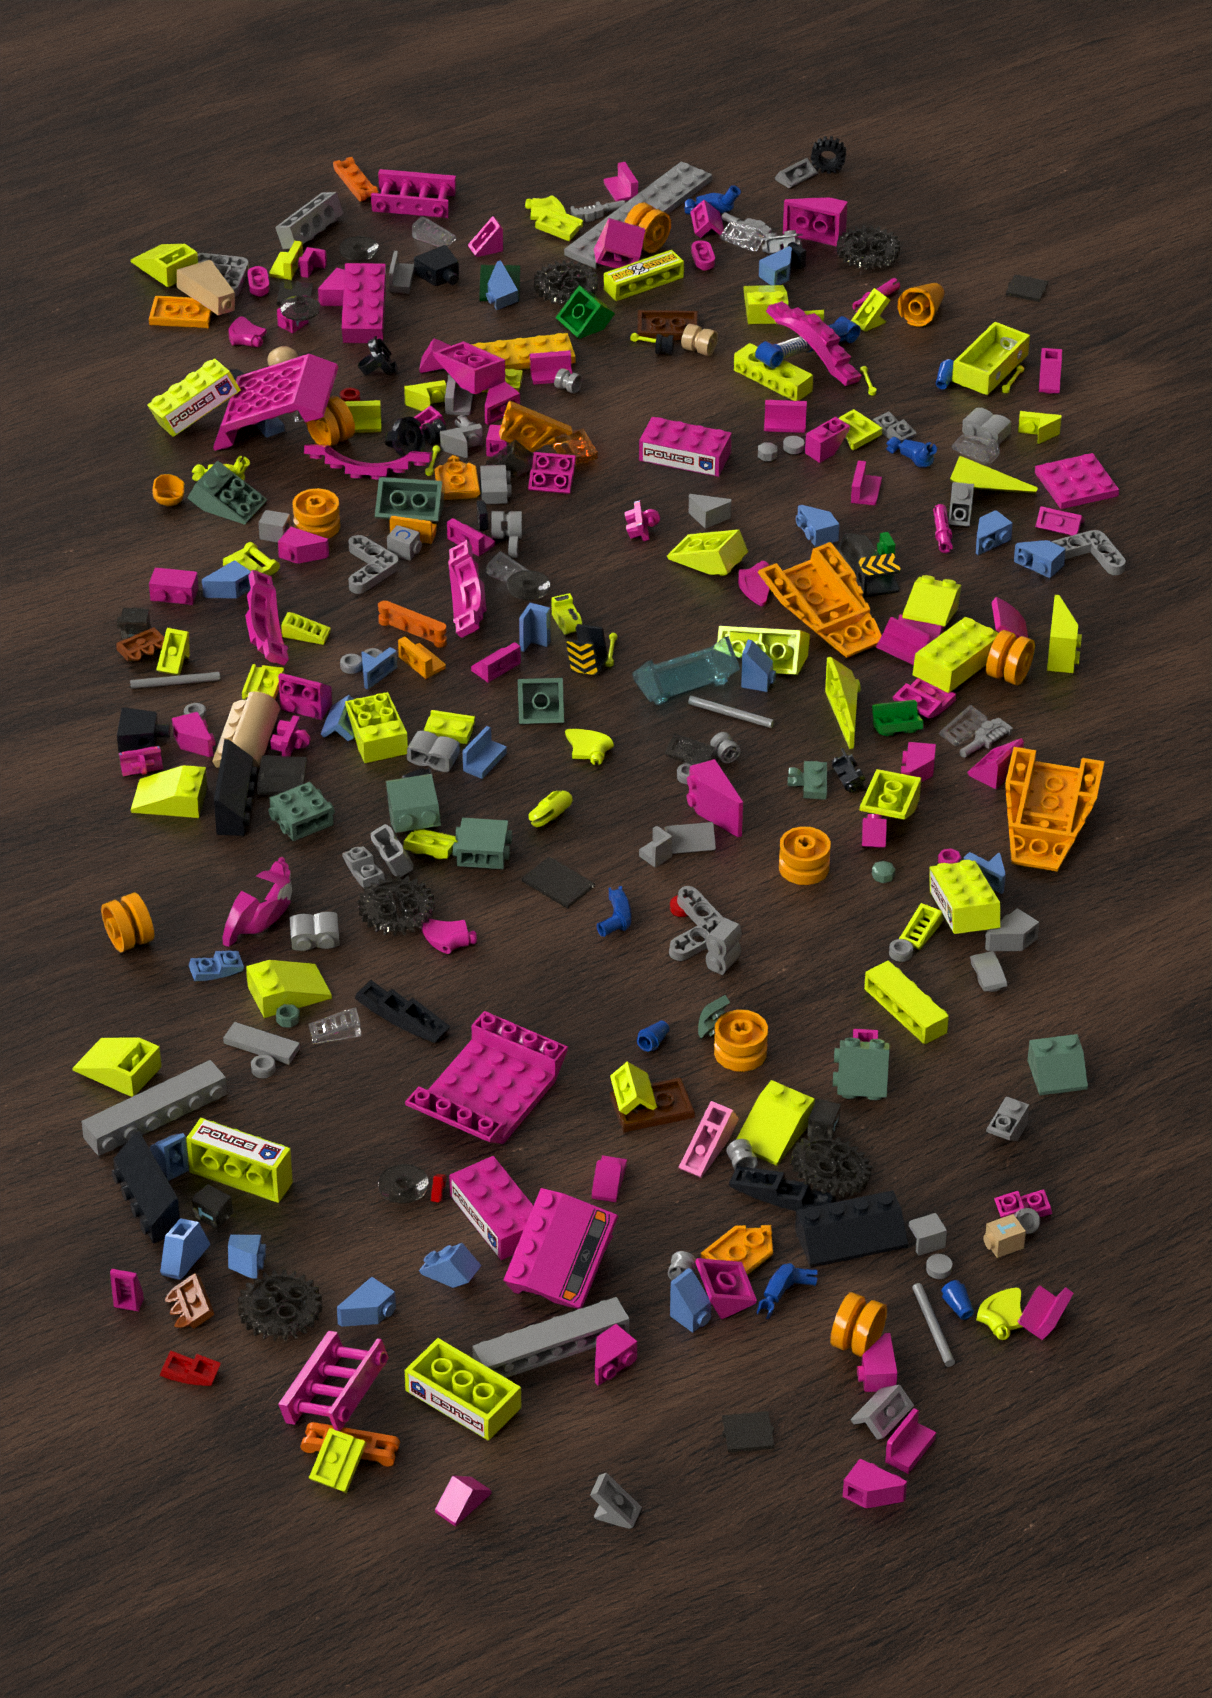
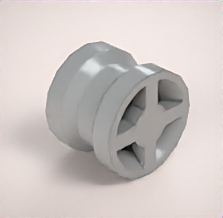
(680, 1262)

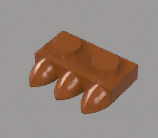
(140, 644)
(190, 1303)

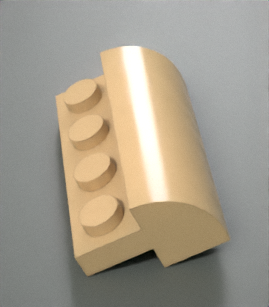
(250, 726)

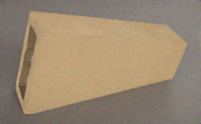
(207, 287)

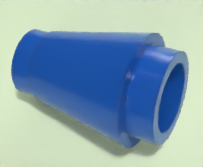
(945, 374)
(652, 1036)
(957, 1298)

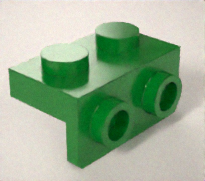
(896, 717)

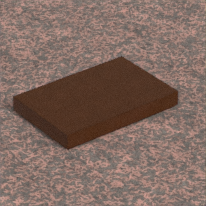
(665, 322)
(671, 1102)

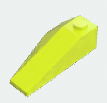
(987, 479)
(784, 647)
(842, 694)

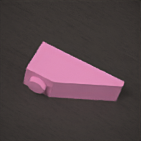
(709, 1139)

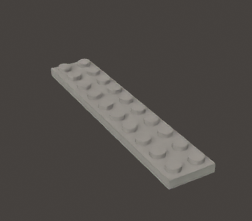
(663, 194)

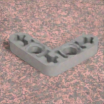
(230, 266)
(1089, 543)
(383, 563)
(704, 924)

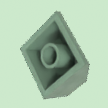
(540, 701)
(413, 803)
(1057, 1064)

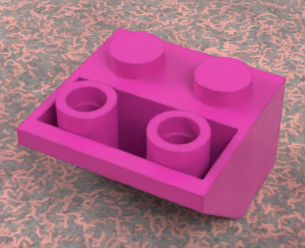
(619, 244)
(304, 696)

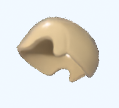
(281, 354)

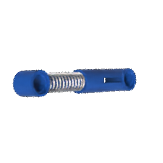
(773, 354)

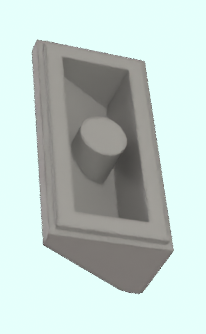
(796, 173)

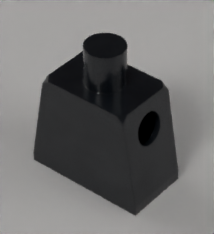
(437, 266)
(139, 729)

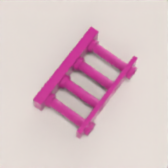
(415, 183)
(319, 1367)

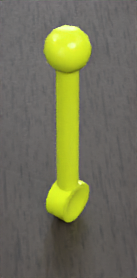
(635, 337)
(1006, 388)
(872, 390)
(429, 471)
(613, 637)

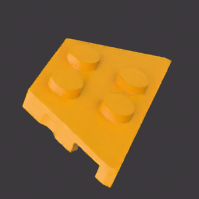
(530, 427)

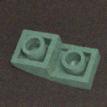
(710, 1016)

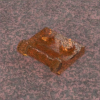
(579, 445)

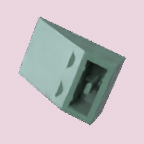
(226, 495)

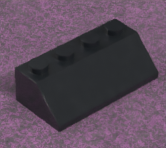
(234, 790)
(146, 1188)
(851, 1229)

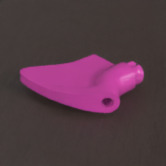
(245, 333)
(753, 585)
(448, 935)

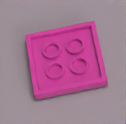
(1076, 481)

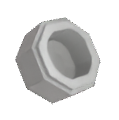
(767, 451)

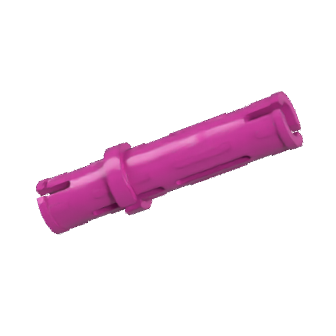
(885, 289)
(943, 533)

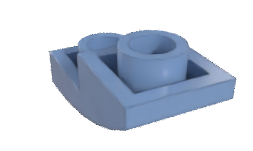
(222, 965)

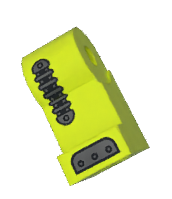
(565, 613)

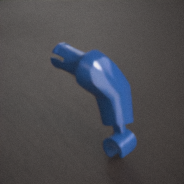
(721, 202)
(919, 452)
(621, 913)
(783, 1280)

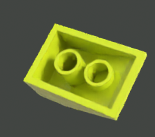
(759, 298)
(710, 551)
(932, 600)
(1063, 639)
(172, 792)
(892, 794)
(283, 983)
(776, 1121)

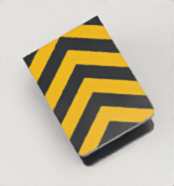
(876, 575)
(588, 652)

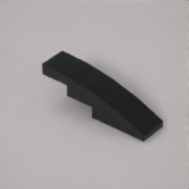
(402, 1013)
(775, 1189)

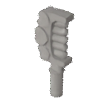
(596, 211)
(749, 222)
(986, 735)

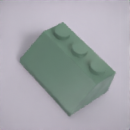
(409, 499)

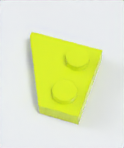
(861, 429)

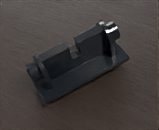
(850, 777)

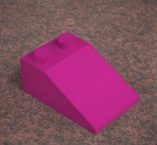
(816, 218)
(472, 366)
(715, 797)

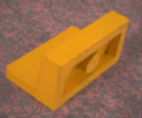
(426, 528)
(419, 658)

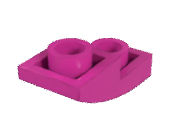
(1012, 1202)

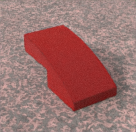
(190, 1371)

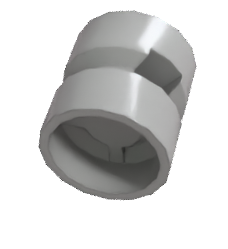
(514, 524)

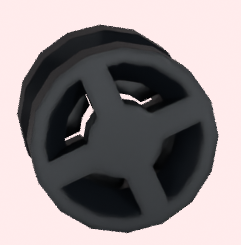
(664, 344)
(432, 430)

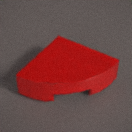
(439, 1182)

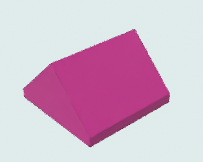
(995, 765)
(726, 1285)

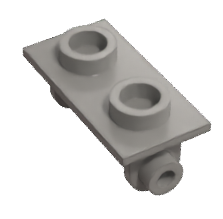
(774, 242)

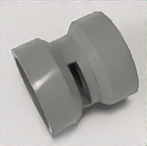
(569, 381)
(725, 747)
(741, 1154)

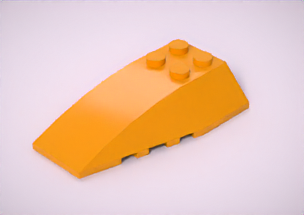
(826, 599)
(1047, 807)

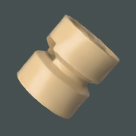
(701, 340)

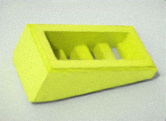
(298, 628)
(923, 911)

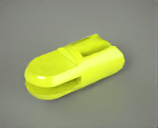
(550, 808)

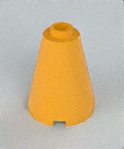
(920, 303)

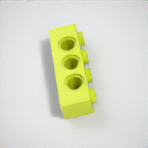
(784, 379)

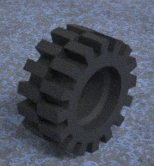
(828, 145)

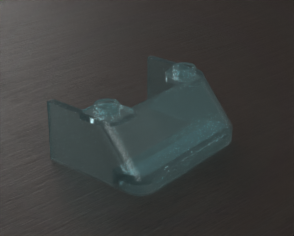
(687, 672)

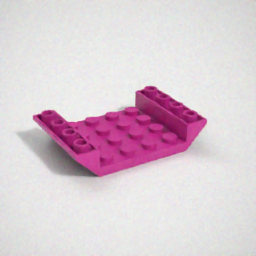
(276, 390)
(493, 1080)

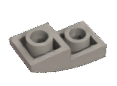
(894, 428)
(362, 866)
(988, 971)

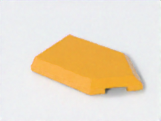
(458, 479)
(743, 1245)

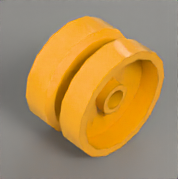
(656, 225)
(335, 425)
(317, 512)
(1010, 657)
(804, 855)
(127, 922)
(741, 1040)
(858, 1324)

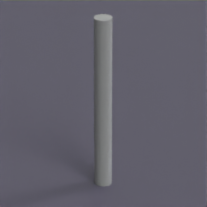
(175, 680)
(729, 711)
(933, 1324)

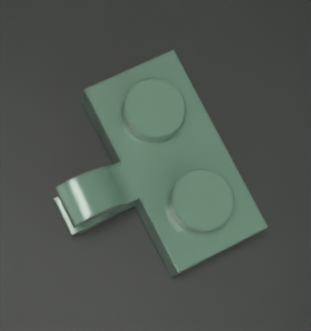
(812, 779)

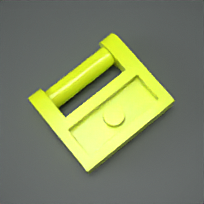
(250, 549)

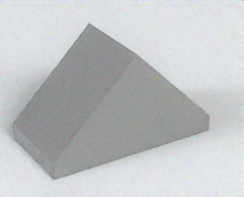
(709, 509)

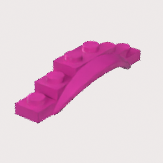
(819, 337)
(358, 469)
(466, 589)
(263, 618)

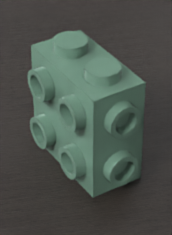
(301, 811)
(482, 843)
(861, 1068)

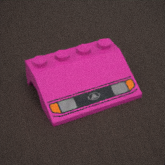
(560, 1249)

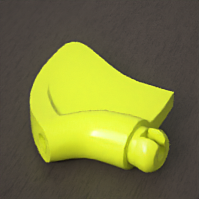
(539, 206)
(589, 744)
(1001, 1312)

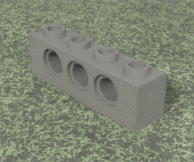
(310, 219)

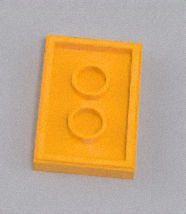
(179, 312)

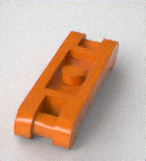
(354, 179)
(412, 623)
(384, 1456)

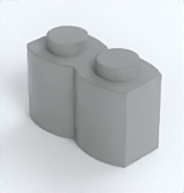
(986, 425)
(495, 484)
(433, 751)
(391, 850)
(314, 931)
(723, 946)

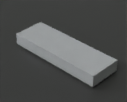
(261, 1043)

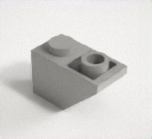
(961, 504)
(1015, 933)
(1009, 1119)

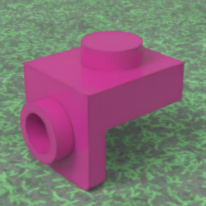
(311, 258)

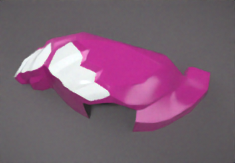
(252, 917)

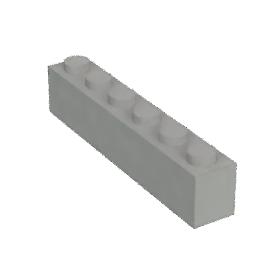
(154, 1107)
(550, 1339)

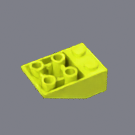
(165, 260)
(377, 727)
(121, 1063)

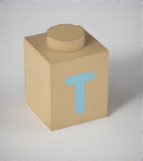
(1004, 1236)

